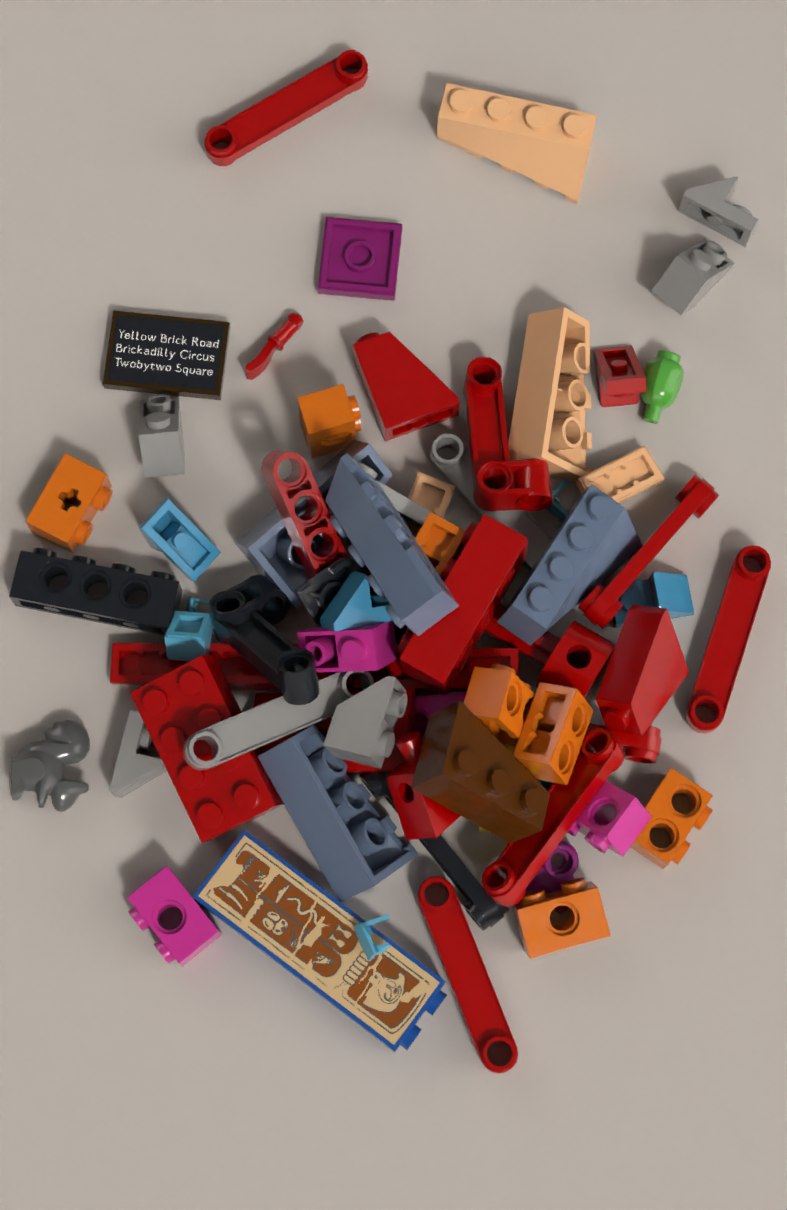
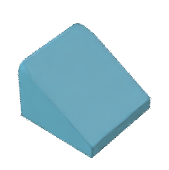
(188, 635)

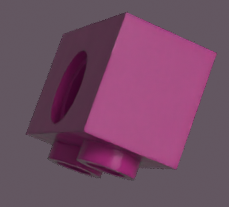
(167, 892)

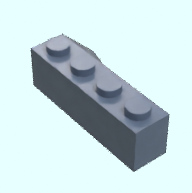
(268, 542)
(387, 549)
(580, 555)
(334, 815)

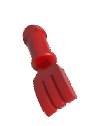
(275, 342)

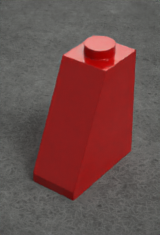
(400, 386)
(641, 671)

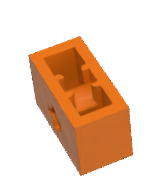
(68, 483)

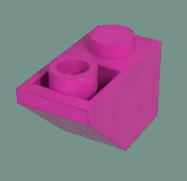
(351, 649)

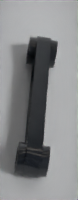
(479, 904)

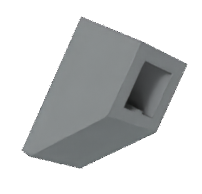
(692, 275)
(161, 436)
(366, 722)

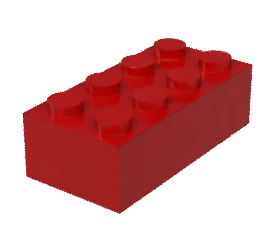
(478, 583)
(176, 709)

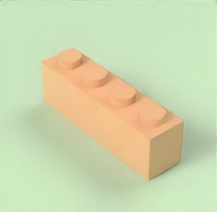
(520, 135)
(553, 394)

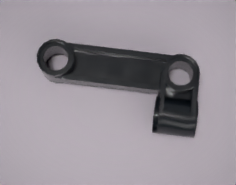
(245, 621)

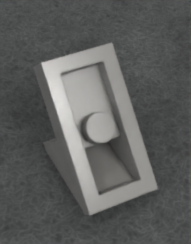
(710, 207)
(131, 767)

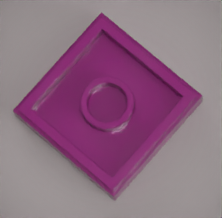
(360, 258)

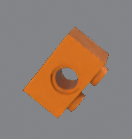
(328, 420)
(585, 920)

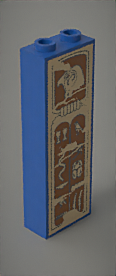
(318, 943)

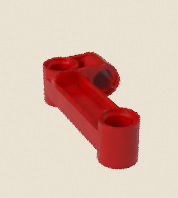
(522, 483)

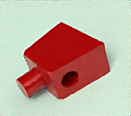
(417, 813)

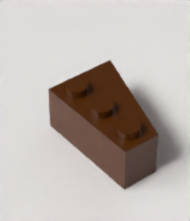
(478, 776)

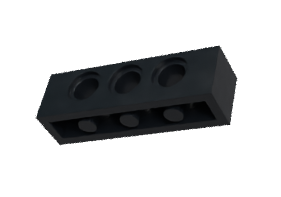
(37, 568)

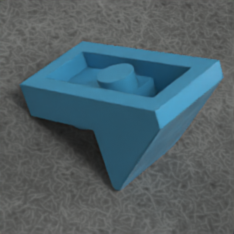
(178, 540)
(658, 591)
(355, 606)

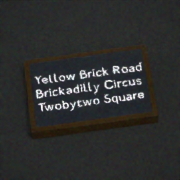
(166, 355)

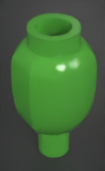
(662, 384)

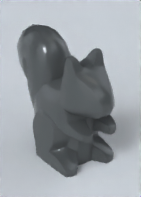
(41, 765)

